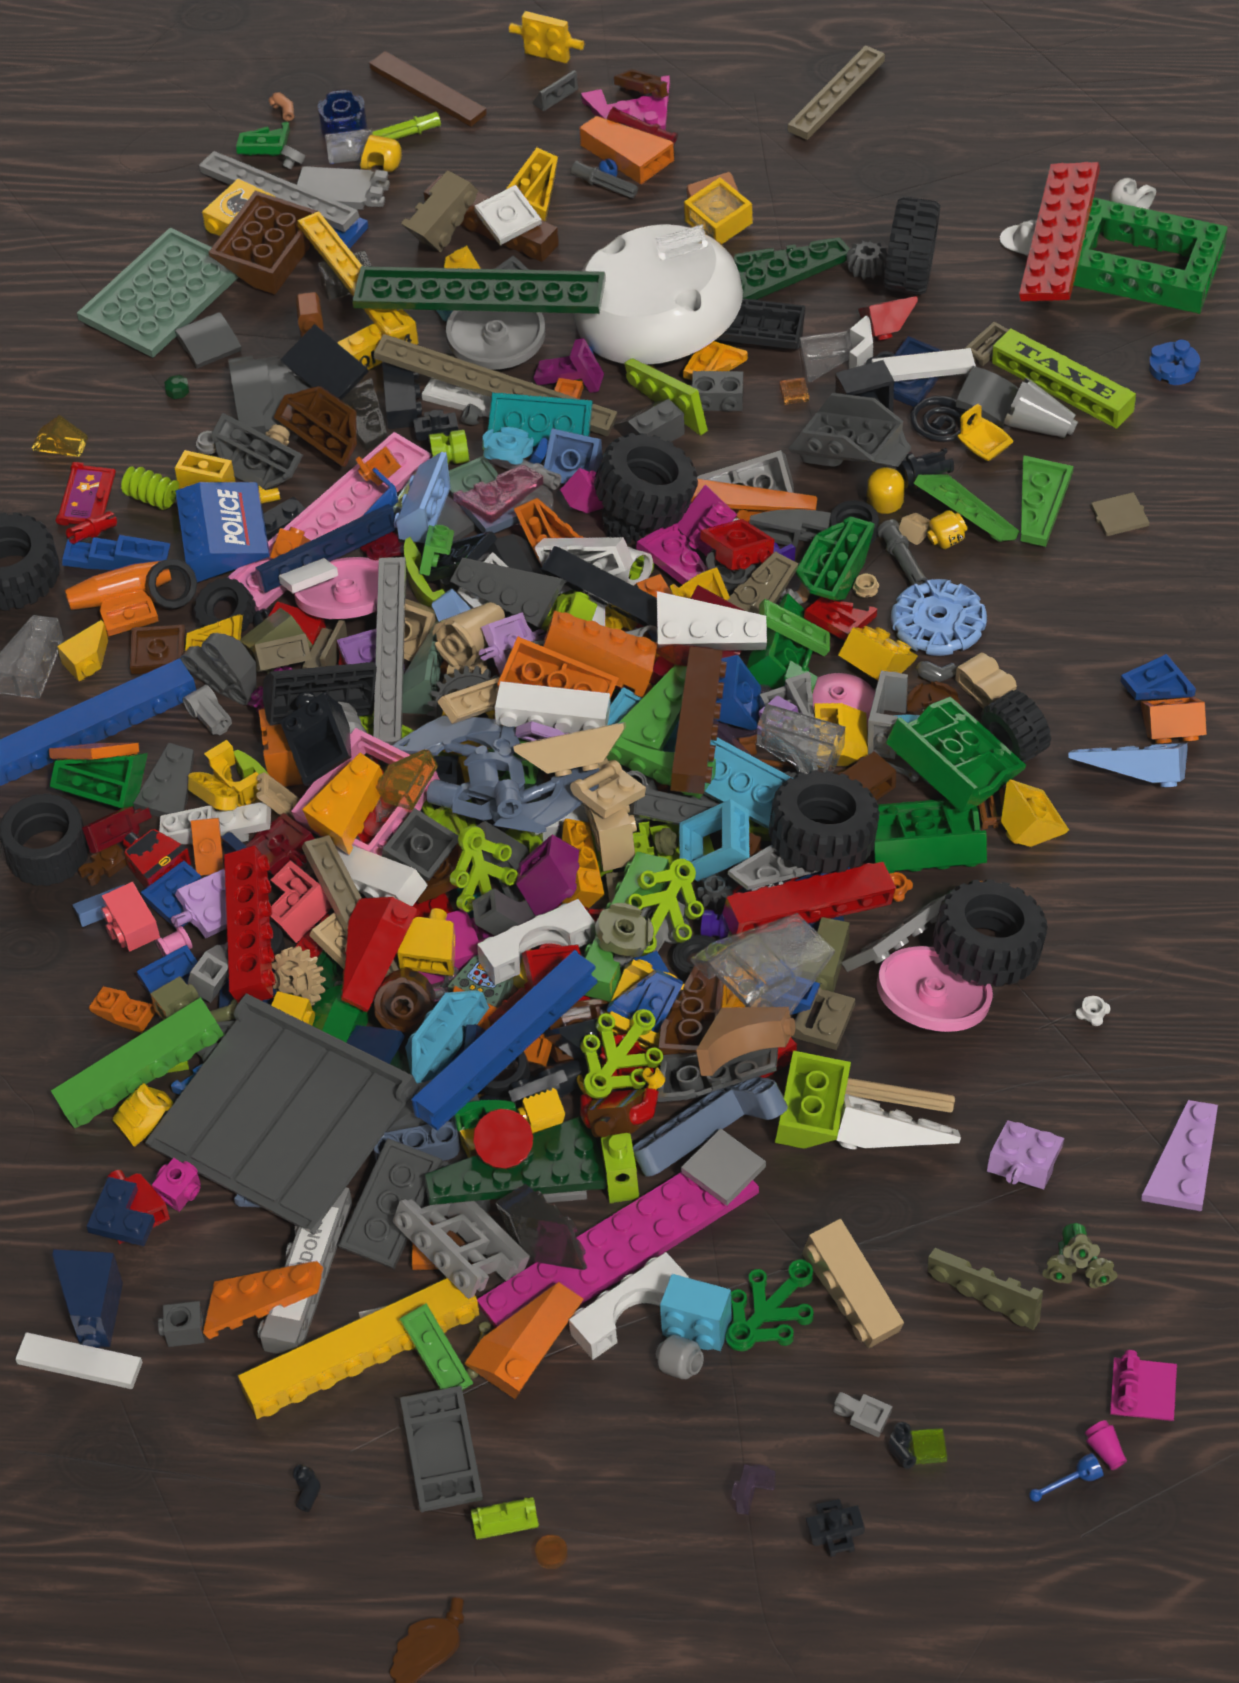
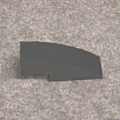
(791, 524)

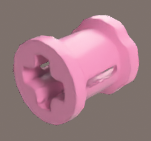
(173, 941)

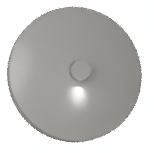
(495, 337)

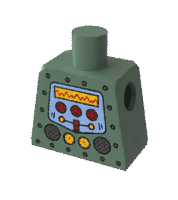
(475, 978)

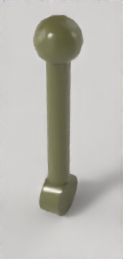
(484, 1329)

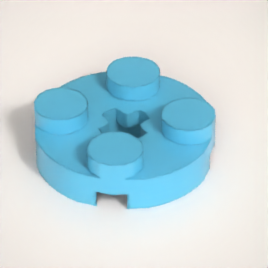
(509, 445)

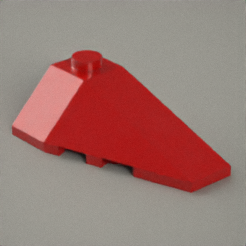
(372, 942)

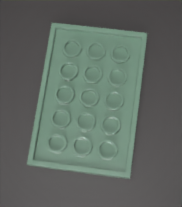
(158, 293)

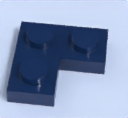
(115, 1218)

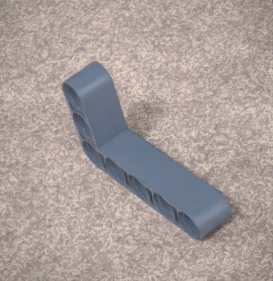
(699, 1122)
(428, 1138)

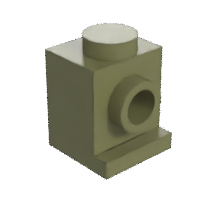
(173, 997)

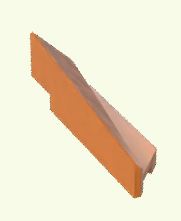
(753, 500)

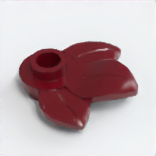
(384, 547)

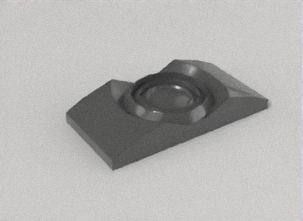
(441, 1449)

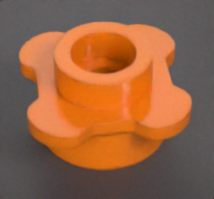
(903, 883)

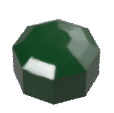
(176, 387)

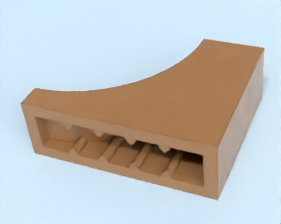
(741, 1032)

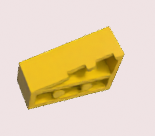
(537, 180)

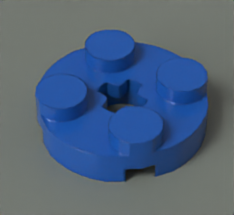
(1174, 352)

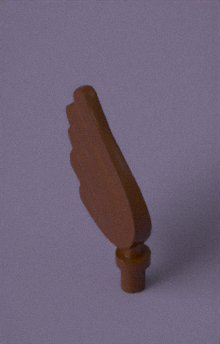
(427, 1645)

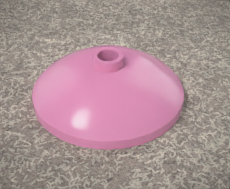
(846, 690)

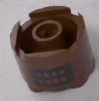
(404, 985)

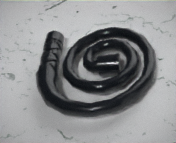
(948, 402)

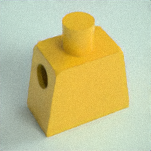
(429, 945)

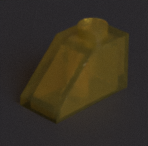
(407, 779)

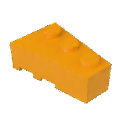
(345, 802)

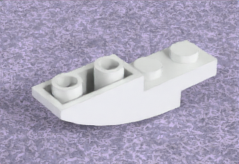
(239, 821)

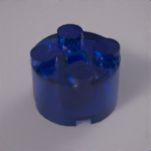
(342, 113)

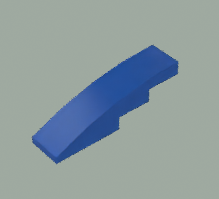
(112, 554)

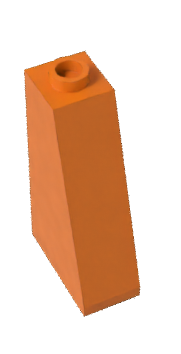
(634, 151)

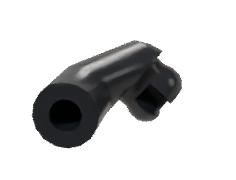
(309, 1486)

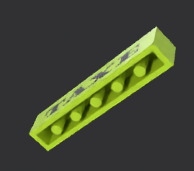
(1064, 378)

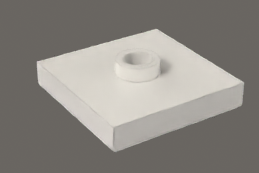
(507, 214)

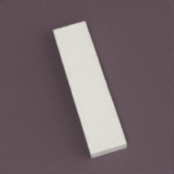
(929, 364)
(79, 1360)

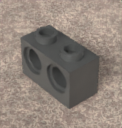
(719, 390)

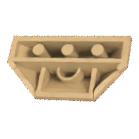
(572, 750)

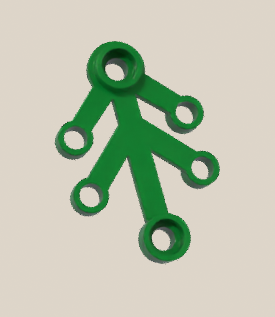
(769, 1310)

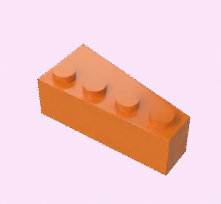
(603, 648)

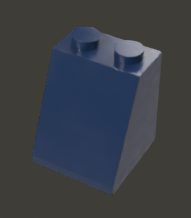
(91, 1293)

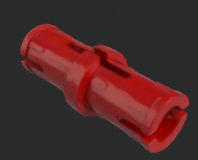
(91, 527)

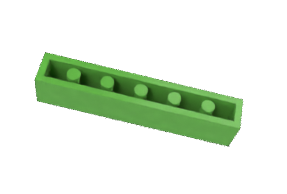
(137, 1063)

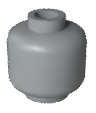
(679, 1357)

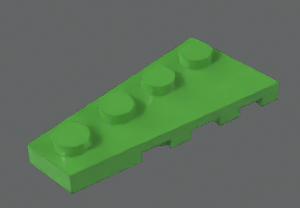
(1042, 495)
(967, 504)
(657, 713)

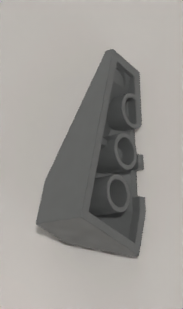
(685, 1081)

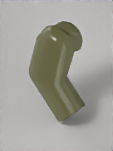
(225, 1013)

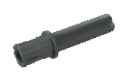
(603, 179)

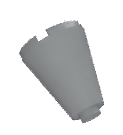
(1040, 412)

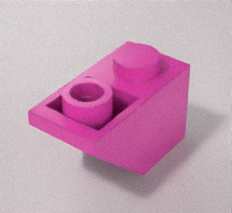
(581, 493)

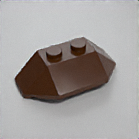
(321, 421)

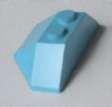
(443, 1033)

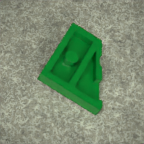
(263, 141)

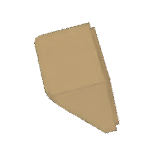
(914, 527)

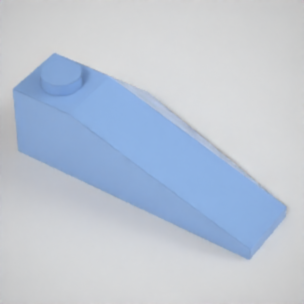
(1154, 763)

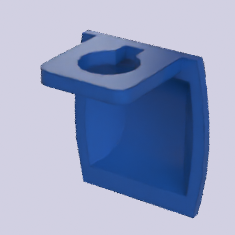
(389, 497)

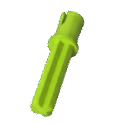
(410, 127)

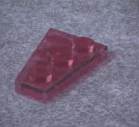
(500, 495)

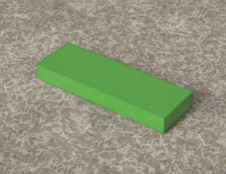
(795, 627)
(435, 1349)

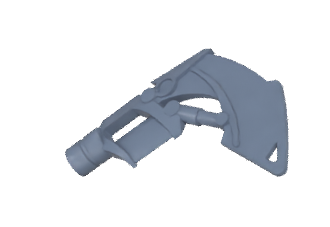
(481, 764)
(534, 815)

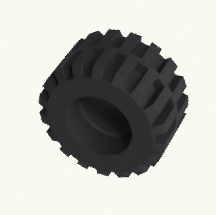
(1017, 724)

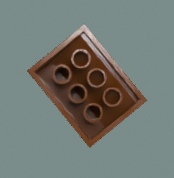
(263, 241)

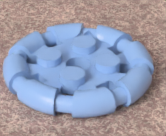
(944, 599)

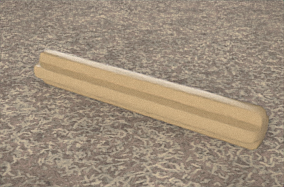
(900, 1095)

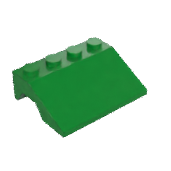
(955, 754)
(928, 836)

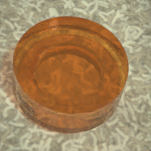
(551, 1551)

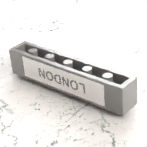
(288, 1326)

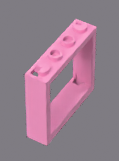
(364, 743)

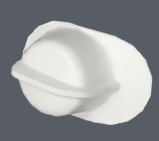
(1019, 237)

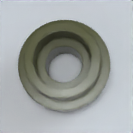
(666, 841)

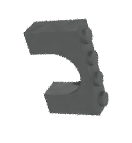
(494, 909)

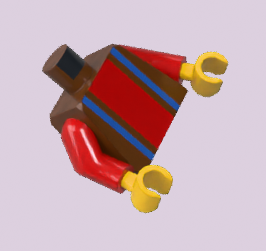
(621, 1110)

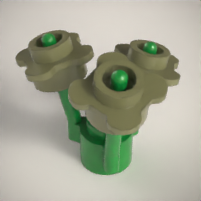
(1080, 1249)

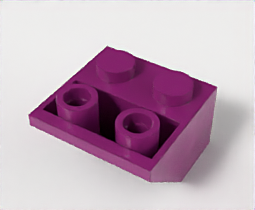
(548, 875)

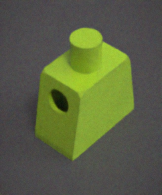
(619, 1159)

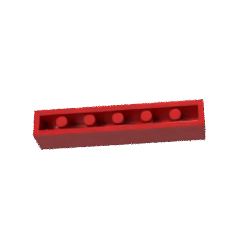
(812, 898)

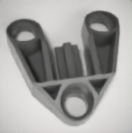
(223, 666)

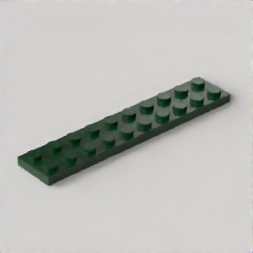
(479, 290)

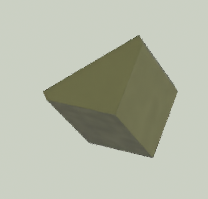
(275, 627)

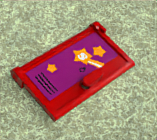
(83, 492)

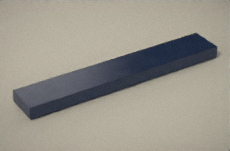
(328, 546)

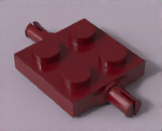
(282, 843)

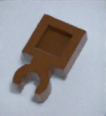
(104, 862)

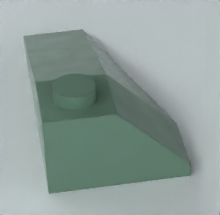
(422, 677)

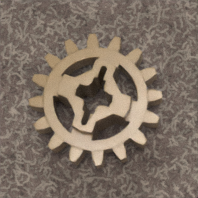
(298, 974)

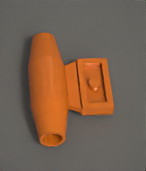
(120, 595)

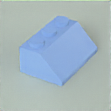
(424, 500)

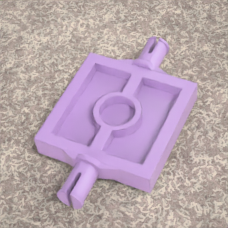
(502, 636)
(204, 904)

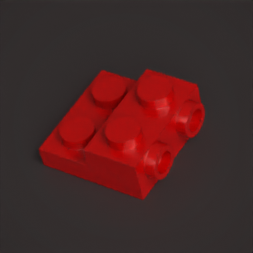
(738, 544)
(541, 962)

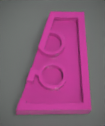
(672, 553)

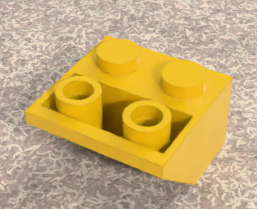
(876, 652)
(855, 731)

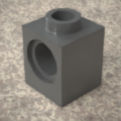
(189, 1333)

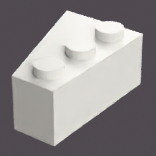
(605, 553)

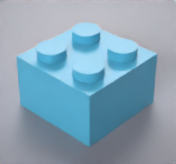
(696, 1311)

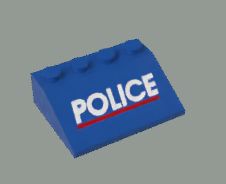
(221, 526)

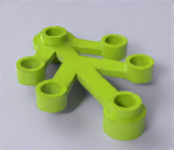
(472, 842)
(667, 899)
(618, 1056)

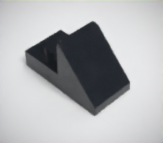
(570, 1037)

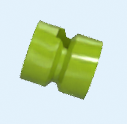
(454, 445)

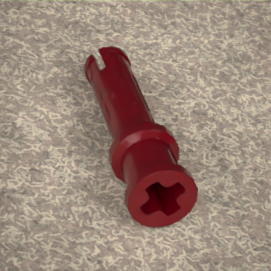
(628, 120)

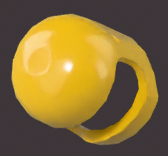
(382, 152)
(885, 490)

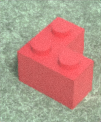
(301, 902)
(129, 917)

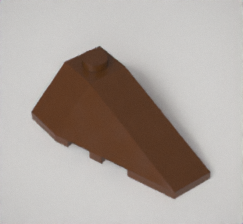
(691, 1014)

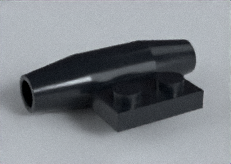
(559, 1076)

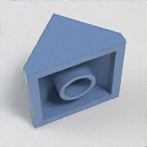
(570, 452)

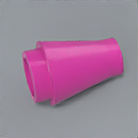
(1105, 1443)

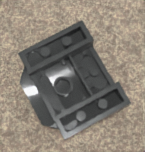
(260, 389)

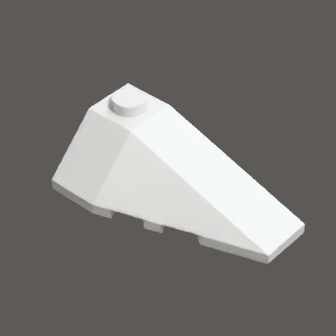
(871, 1127)

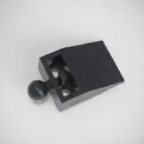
(317, 735)

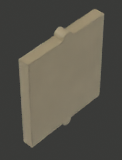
(1120, 514)

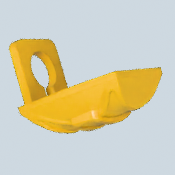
(982, 435)
(709, 580)
(141, 1113)

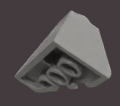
(762, 472)
(765, 869)

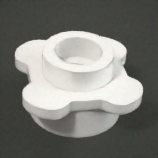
(1096, 1004)

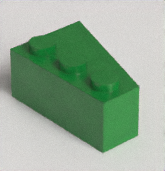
(104, 779)

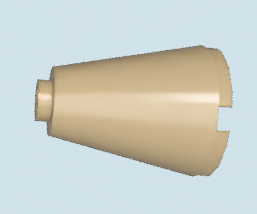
(462, 636)

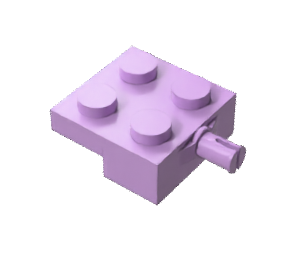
(1025, 1154)

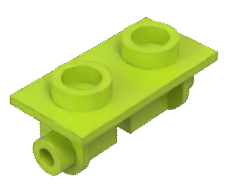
(504, 1518)

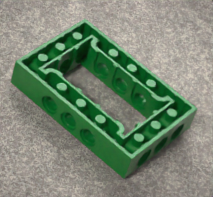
(1144, 280)

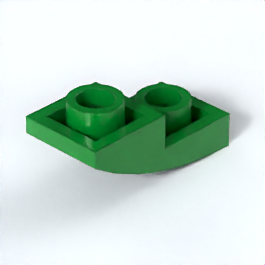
(473, 1111)

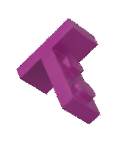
(579, 365)

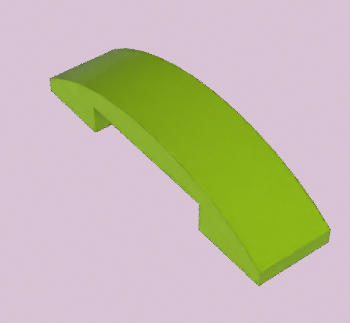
(416, 581)

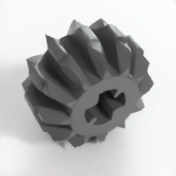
(867, 259)

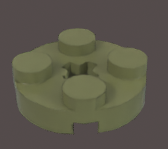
(616, 941)

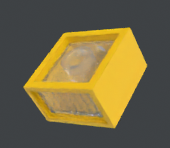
(719, 209)

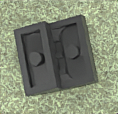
(208, 340)
(988, 391)

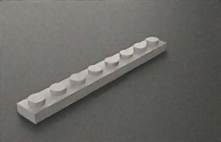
(229, 170)
(390, 650)

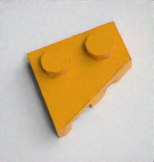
(715, 358)

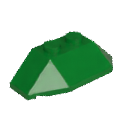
(836, 558)

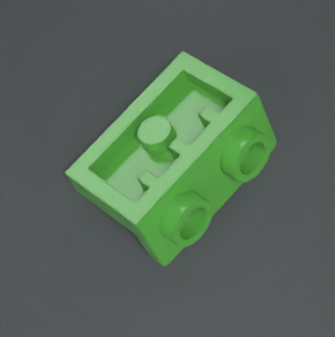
(438, 541)

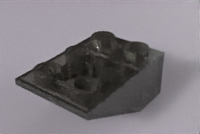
(541, 1229)

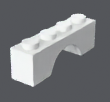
(562, 926)
(595, 1324)

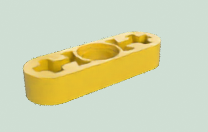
(212, 791)

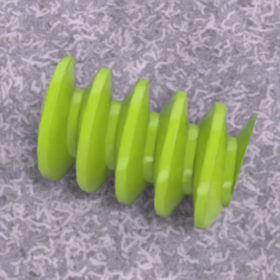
(149, 487)

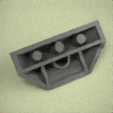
(254, 454)

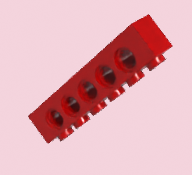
(249, 924)

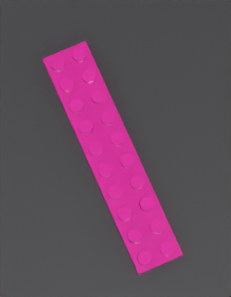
(618, 1245)

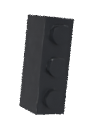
(401, 396)

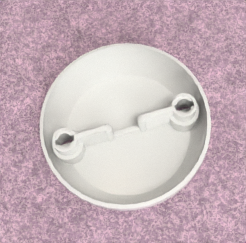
(660, 306)

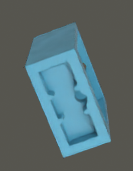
(734, 823)

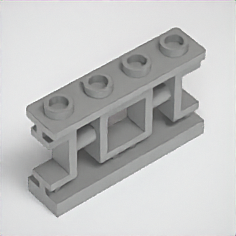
(476, 1228)

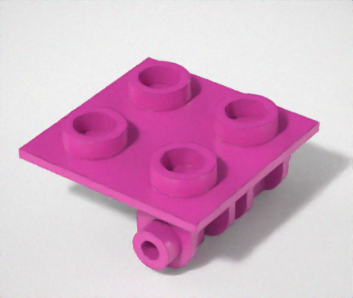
(704, 512)
(1143, 1388)

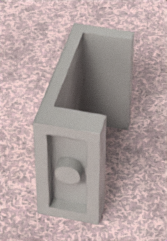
(890, 696)

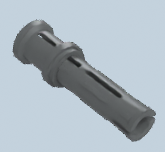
(898, 545)

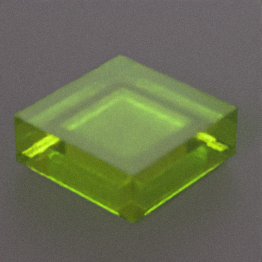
(929, 1446)

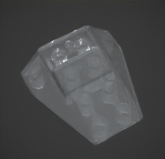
(768, 963)

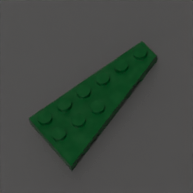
(772, 270)
(559, 1162)

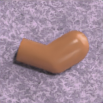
(279, 99)

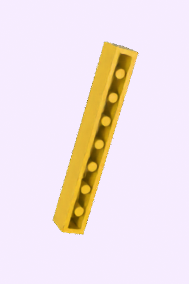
(349, 1349)

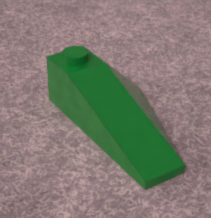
(771, 664)

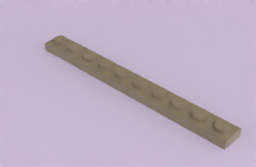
(474, 376)

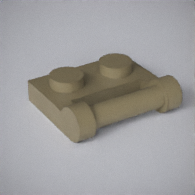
(830, 1021)

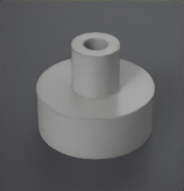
(292, 156)

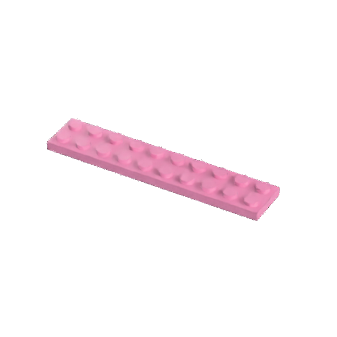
(338, 506)

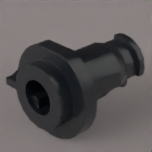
(927, 464)

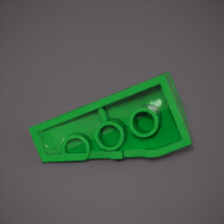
(338, 1016)

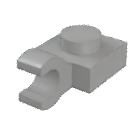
(866, 1414)

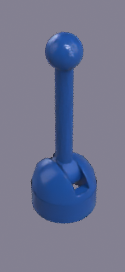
(1087, 1469)

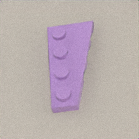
(1184, 1164)

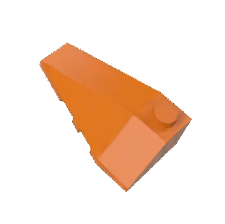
(543, 667)
(521, 1342)

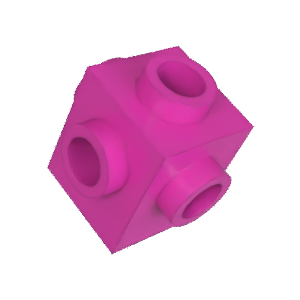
(177, 1183)

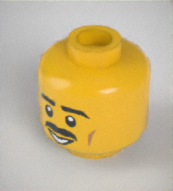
(946, 529)

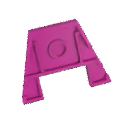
(646, 108)

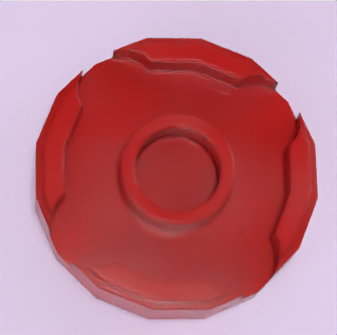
(503, 1139)

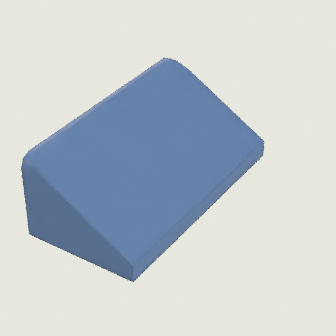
(89, 910)

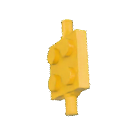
(546, 37)

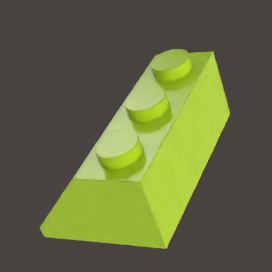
(814, 1100)

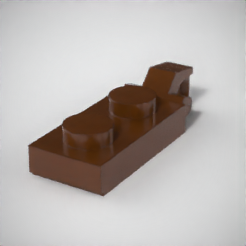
(642, 82)

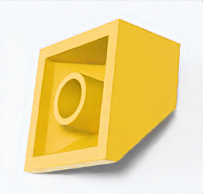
(1030, 815)

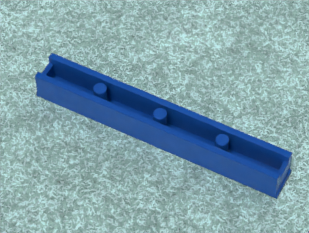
(504, 1041)

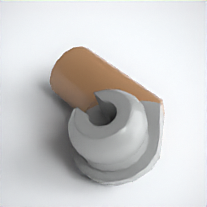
(800, 596)

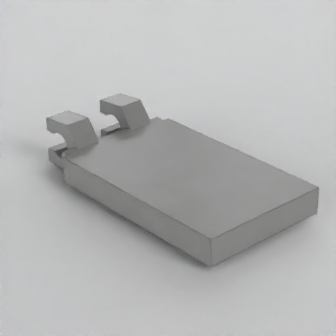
(346, 186)

